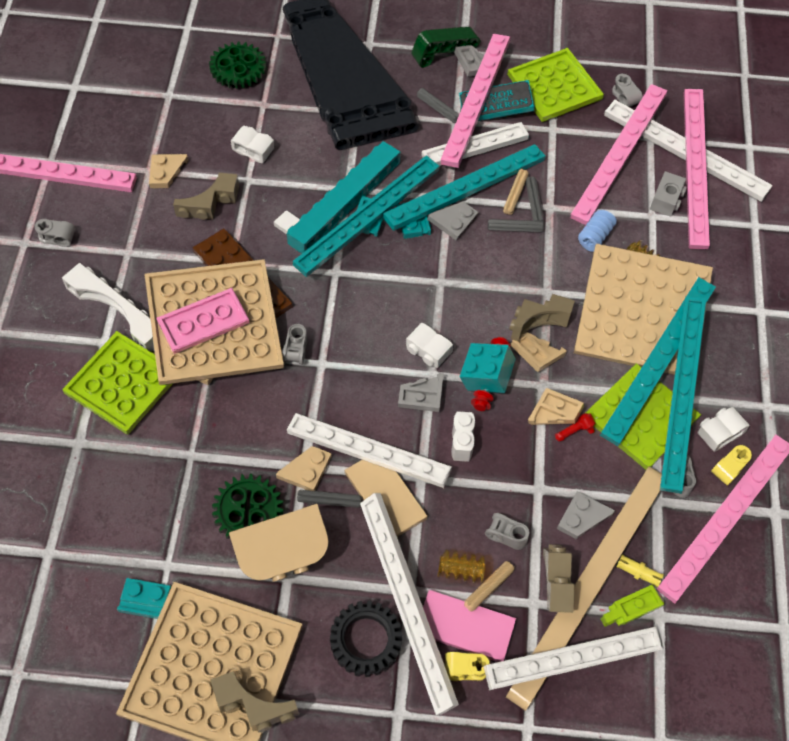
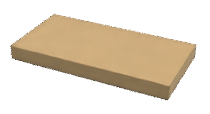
(398, 500)

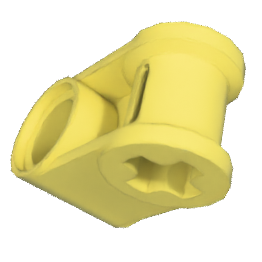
(729, 467)
(463, 666)

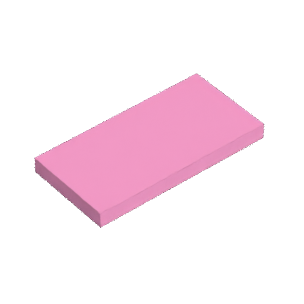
(202, 320)
(473, 632)

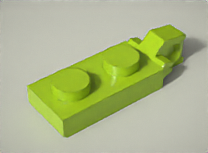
(633, 607)

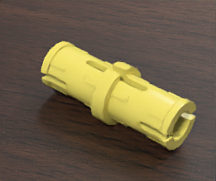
(639, 570)

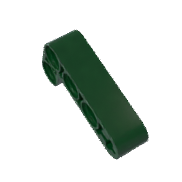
(442, 41)

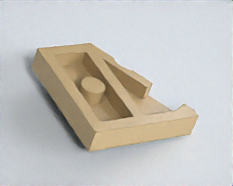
(165, 168)
(537, 351)
(555, 409)
(306, 469)

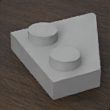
(469, 59)
(453, 219)
(422, 394)
(583, 515)

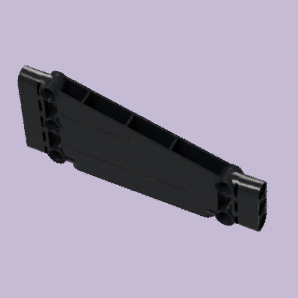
(345, 79)

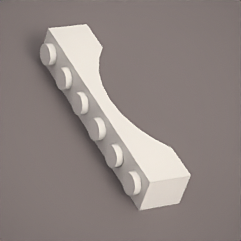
(86, 285)

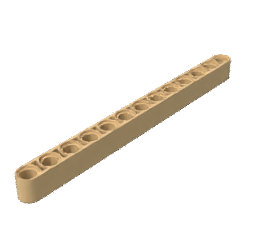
(593, 578)

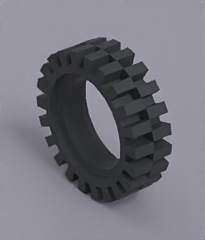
(375, 664)

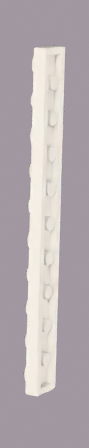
(675, 143)
(409, 605)

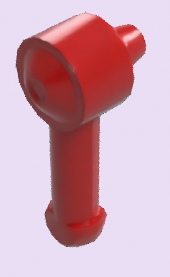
(585, 422)

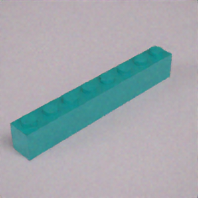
(343, 197)

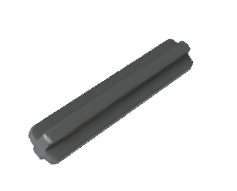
(438, 105)
(534, 199)
(515, 225)
(329, 498)

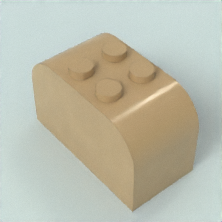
(281, 544)

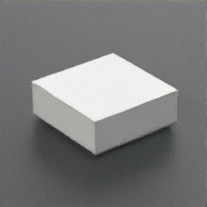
(285, 221)

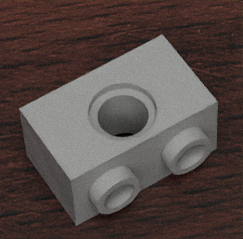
(667, 194)

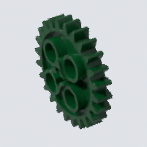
(237, 65)
(228, 507)

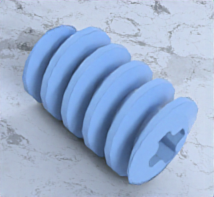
(597, 229)

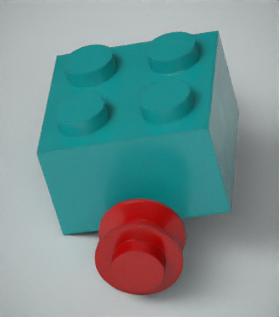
(487, 370)

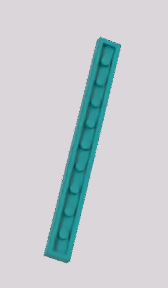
(463, 187)
(365, 216)
(651, 371)
(683, 395)

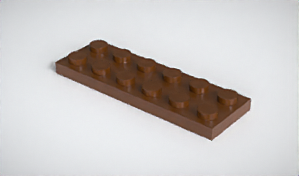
(223, 249)

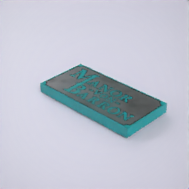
(505, 100)

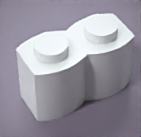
(252, 144)
(429, 345)
(723, 428)
(463, 436)

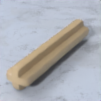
(515, 192)
(489, 586)

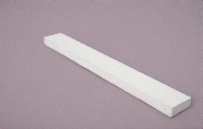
(369, 450)
(572, 658)

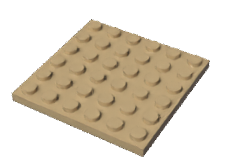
(632, 303)
(239, 351)
(198, 641)

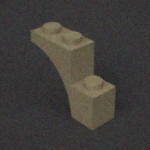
(204, 205)
(533, 314)
(558, 574)
(261, 714)

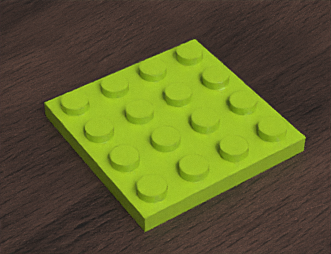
(557, 84)
(118, 383)
(648, 433)

